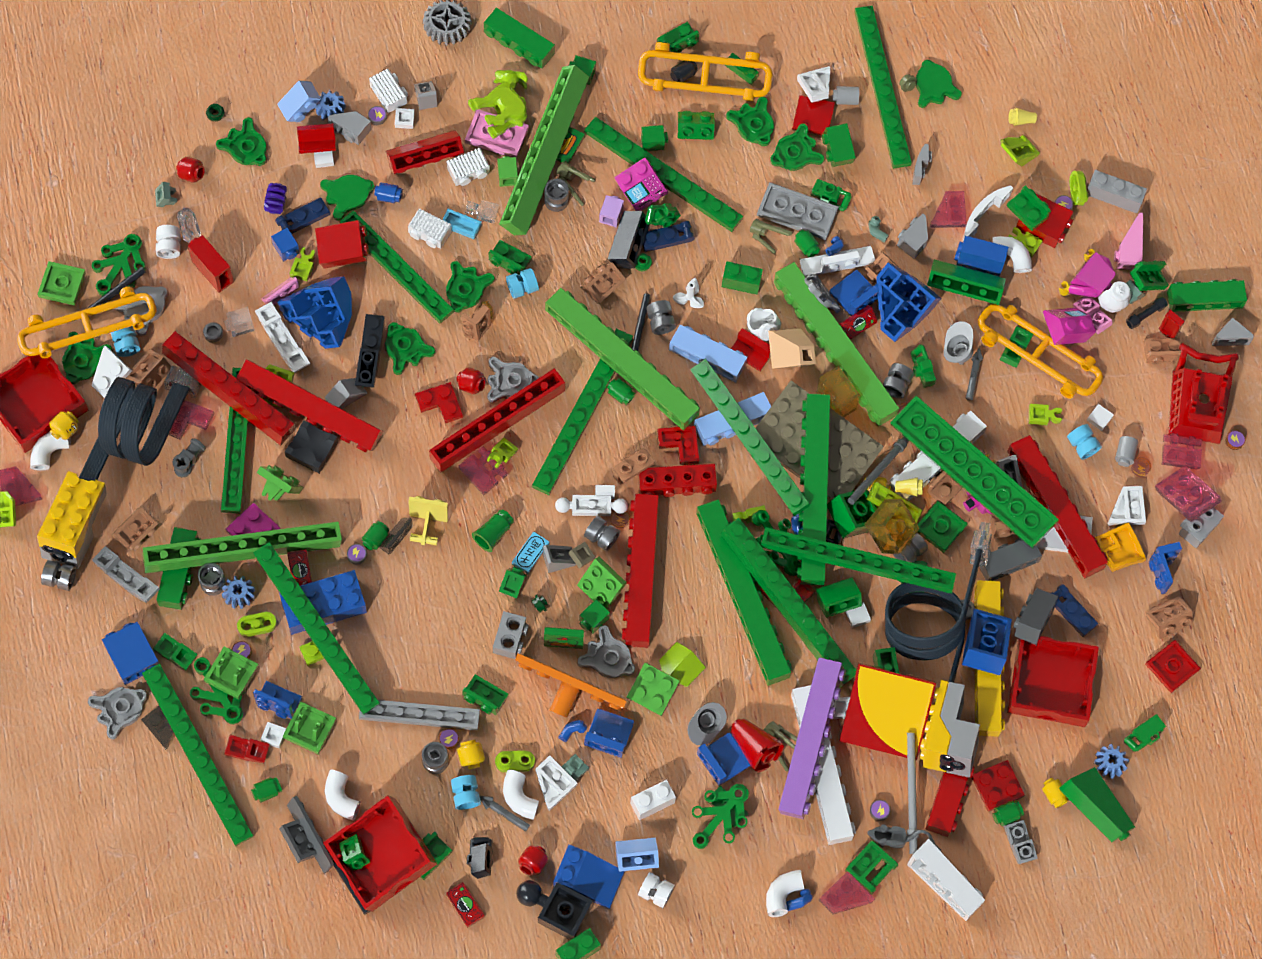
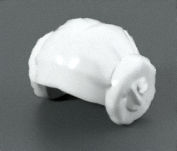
(1116, 297)
(761, 321)

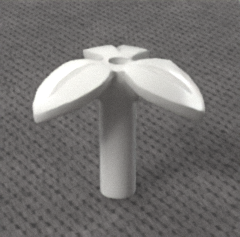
(692, 288)

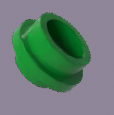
(643, 266)

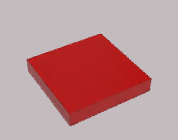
(814, 114)
(1173, 666)

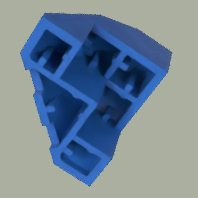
(902, 301)
(321, 310)

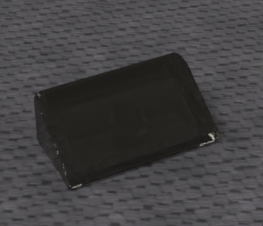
(396, 535)

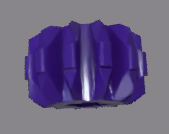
(275, 198)

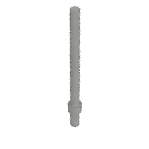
(912, 792)

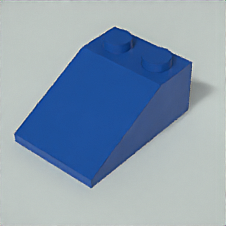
(987, 642)
(589, 876)

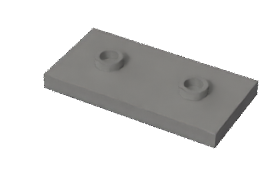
(797, 211)

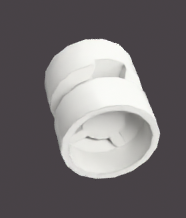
(168, 241)
(663, 892)

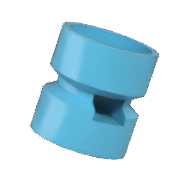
(522, 283)
(126, 342)
(1083, 440)
(465, 792)

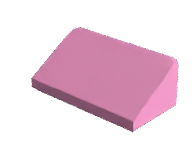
(281, 291)

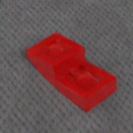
(246, 749)

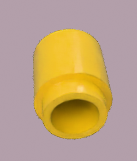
(1053, 793)

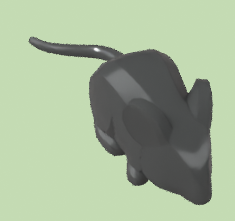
(895, 836)

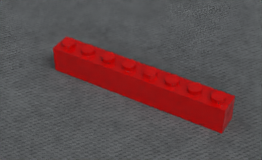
(227, 388)
(309, 405)
(497, 420)
(1048, 491)
(641, 570)

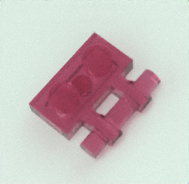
(1181, 456)
(479, 474)

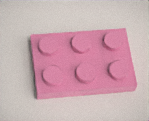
(505, 144)

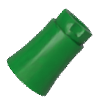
(493, 530)

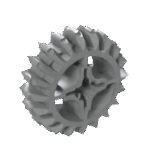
(436, 18)

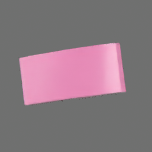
(1091, 307)

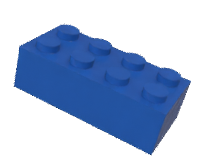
(333, 599)

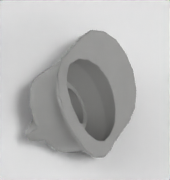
(959, 343)
(706, 723)

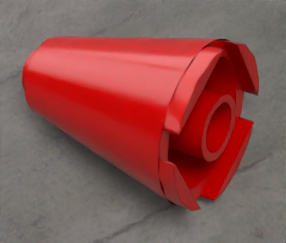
(756, 744)

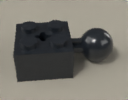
(561, 898)

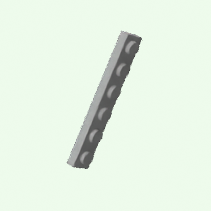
(424, 715)

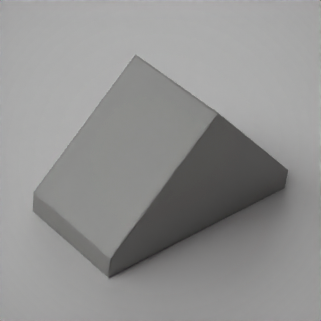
(426, 95)
(1233, 334)
(345, 393)
(1010, 467)
(557, 557)

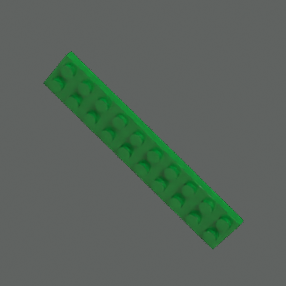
(974, 472)

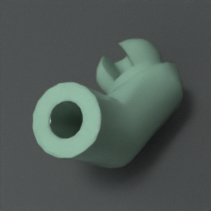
(874, 228)

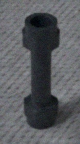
(1135, 320)

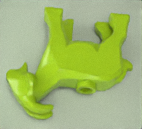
(507, 103)

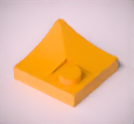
(1121, 547)

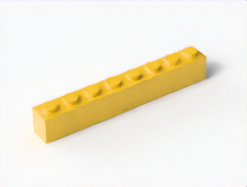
(989, 685)

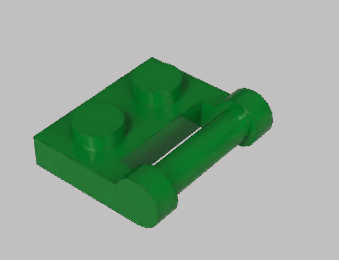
(866, 862)

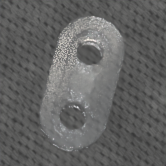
(188, 224)

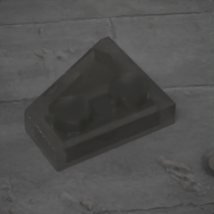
(158, 726)

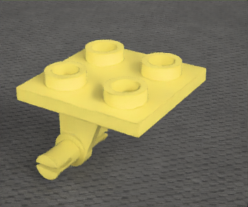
(428, 510)

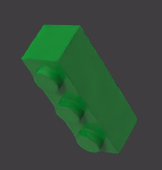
(746, 73)

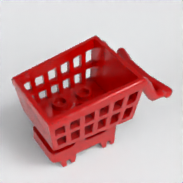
(1187, 413)

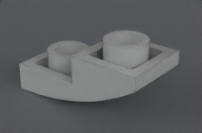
(921, 164)
(1020, 842)

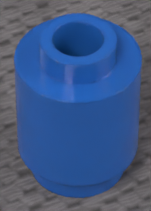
(388, 193)

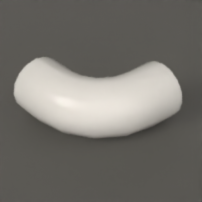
(1018, 253)
(44, 448)
(515, 796)
(337, 798)
(780, 889)

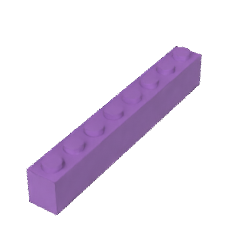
(811, 738)

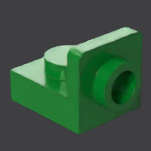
(513, 582)
(353, 853)

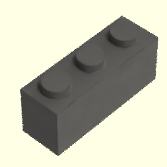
(1010, 559)
(1035, 615)

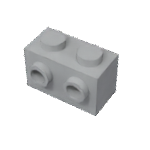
(1200, 528)

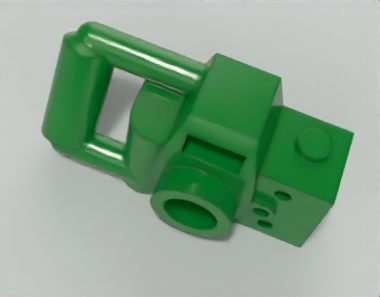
(831, 194)
(662, 215)
(923, 366)
(1145, 733)

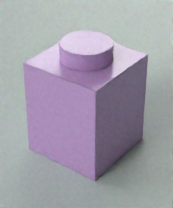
(611, 210)

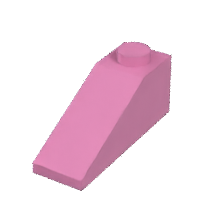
(1131, 247)

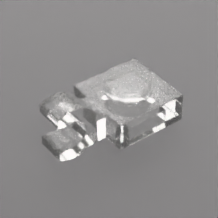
(485, 210)

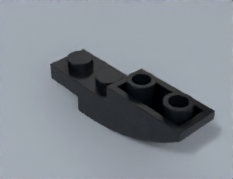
(370, 351)

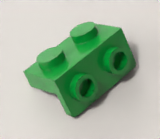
(696, 125)
(1149, 275)
(485, 695)

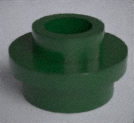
(215, 108)
(540, 603)

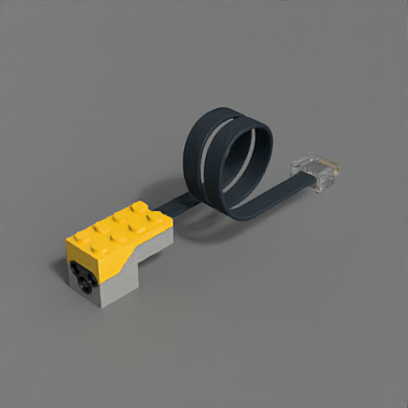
(126, 409)
(948, 742)

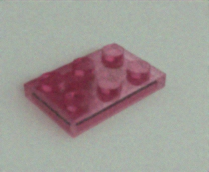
(1188, 493)

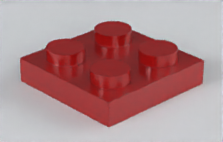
(997, 785)

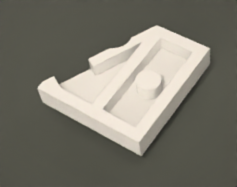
(815, 83)
(108, 369)
(1129, 507)
(554, 782)

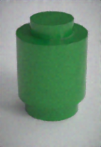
(807, 243)
(621, 391)
(375, 535)
(266, 789)
(1008, 813)

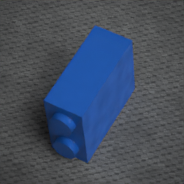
(981, 255)
(130, 652)

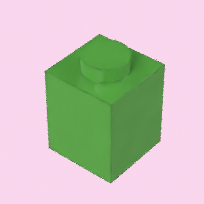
(507, 171)

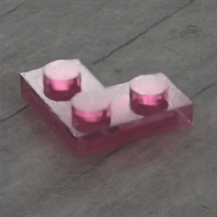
(191, 414)

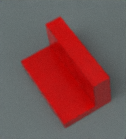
(316, 138)
(753, 348)

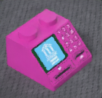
(641, 184)
(1069, 325)

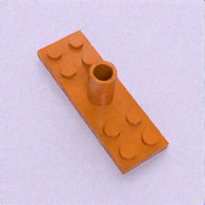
(569, 687)

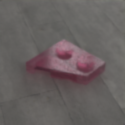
(950, 211)
(18, 486)
(846, 895)

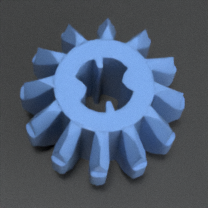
(336, 102)
(241, 585)
(1112, 769)

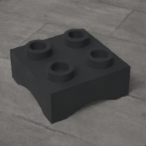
(311, 447)

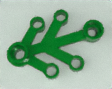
(119, 262)
(790, 562)
(218, 696)
(722, 813)

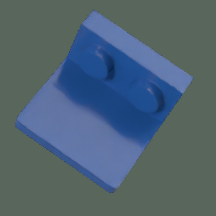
(855, 292)
(1159, 564)
(277, 699)
(609, 733)
(723, 758)

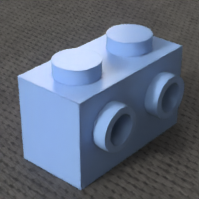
(299, 101)
(637, 854)

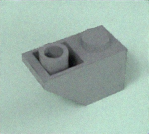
(351, 126)
(915, 237)

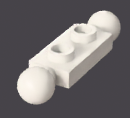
(591, 505)

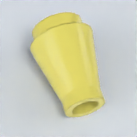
(1020, 117)
(910, 486)

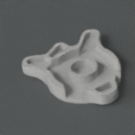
(821, 292)
(140, 307)
(508, 379)
(608, 657)
(119, 708)

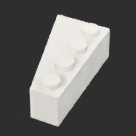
(946, 880)

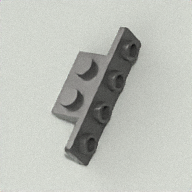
(303, 837)

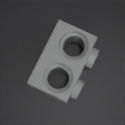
(506, 634)

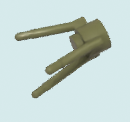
(568, 172)
(760, 228)
(778, 731)

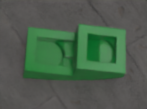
(1021, 338)
(174, 651)

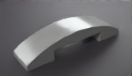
(124, 575)

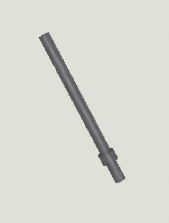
(899, 446)

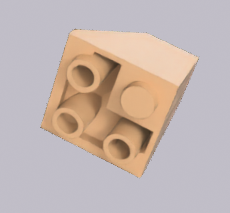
(790, 348)

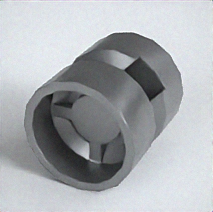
(556, 195)
(661, 318)
(897, 380)
(602, 533)
(915, 547)
(52, 572)
(211, 579)
(435, 757)

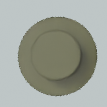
(908, 82)

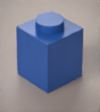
(285, 244)

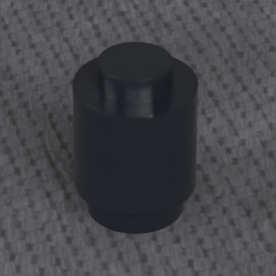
(683, 71)

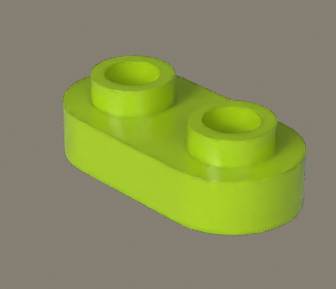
(1078, 188)
(256, 622)
(515, 761)

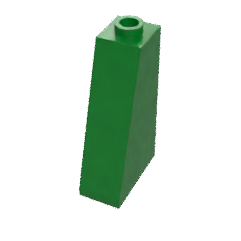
(1098, 804)

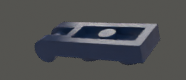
(303, 216)
(668, 237)
(1074, 611)

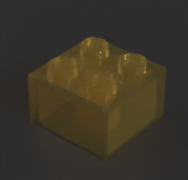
(842, 393)
(892, 526)

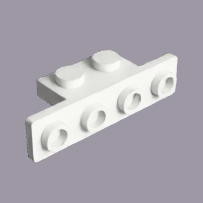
(839, 261)

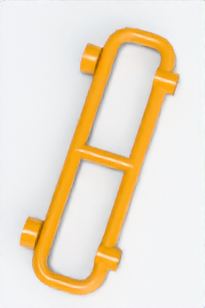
(751, 60)
(127, 297)
(1069, 387)

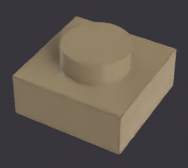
(582, 555)

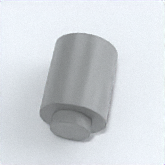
(846, 95)
(1126, 451)

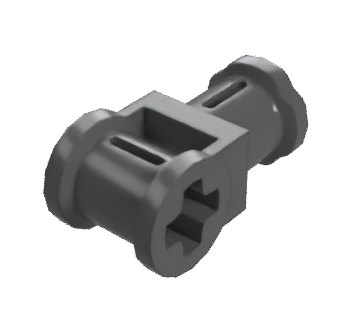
(187, 458)

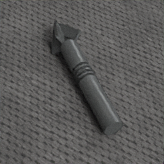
(977, 359)
(489, 803)

